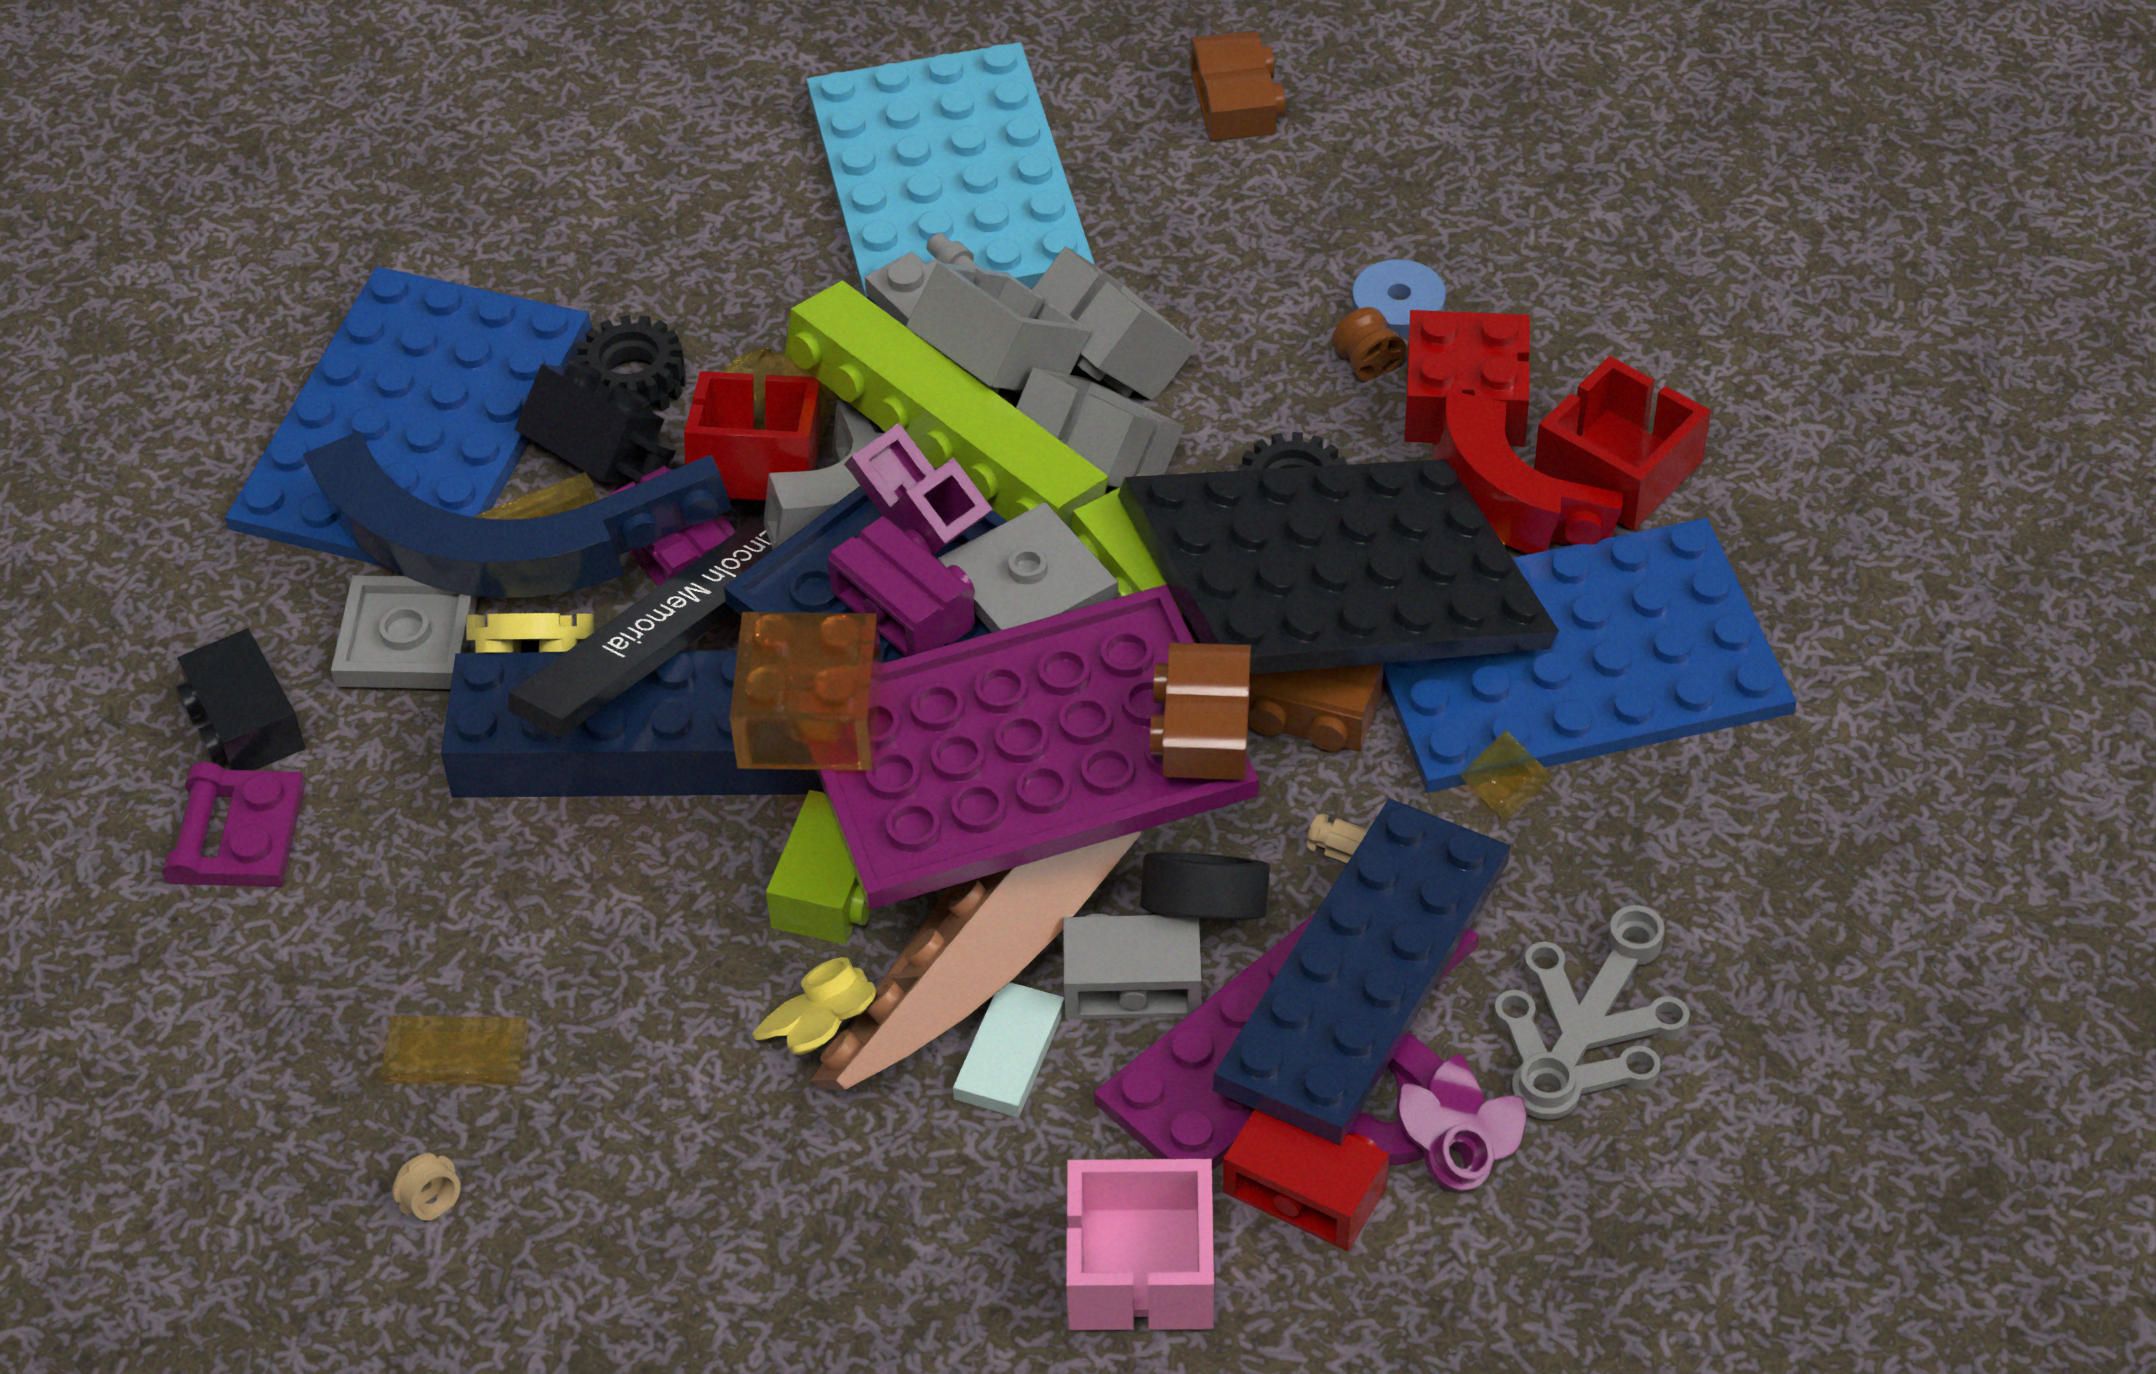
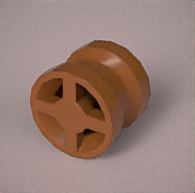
(1368, 343)

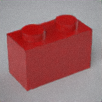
(1306, 1177)

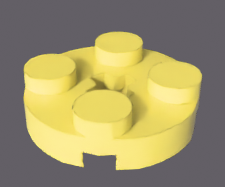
(507, 631)

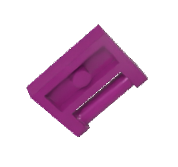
(255, 832)

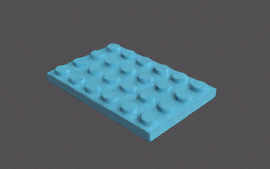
(951, 152)

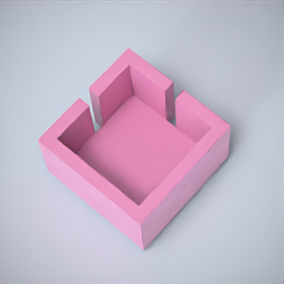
(1140, 1244)

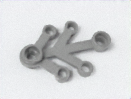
(1587, 1024)

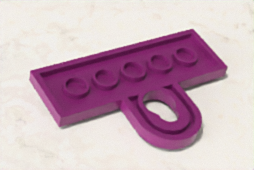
(1167, 1090)

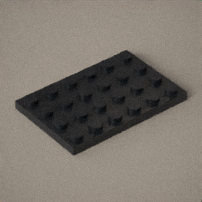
(1337, 564)

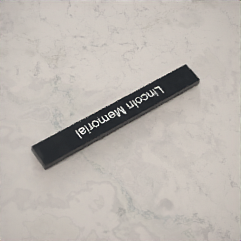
(638, 638)

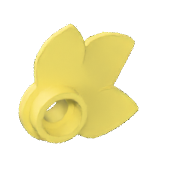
(811, 1019)

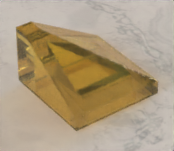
(1506, 776)

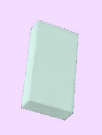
(1009, 1049)

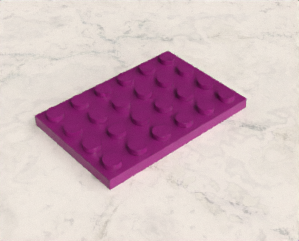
(1017, 751)

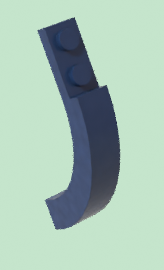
(512, 554)

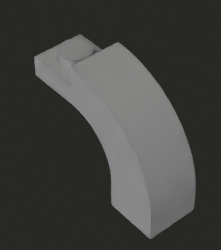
(802, 496)

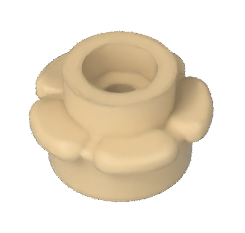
(422, 1180)

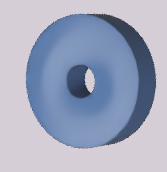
(1400, 278)

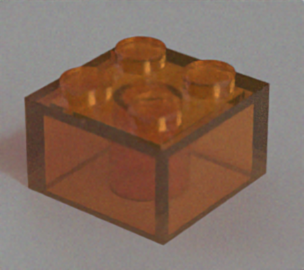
(806, 691)

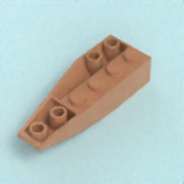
(964, 955)

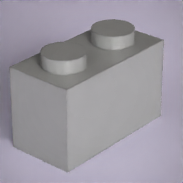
(1131, 966)

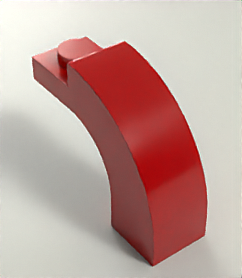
(1516, 499)

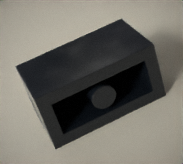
(239, 702)

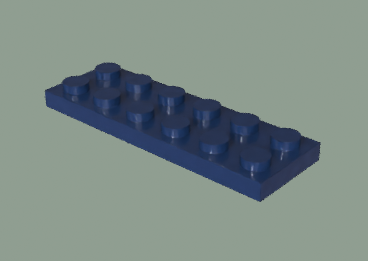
(1361, 971)

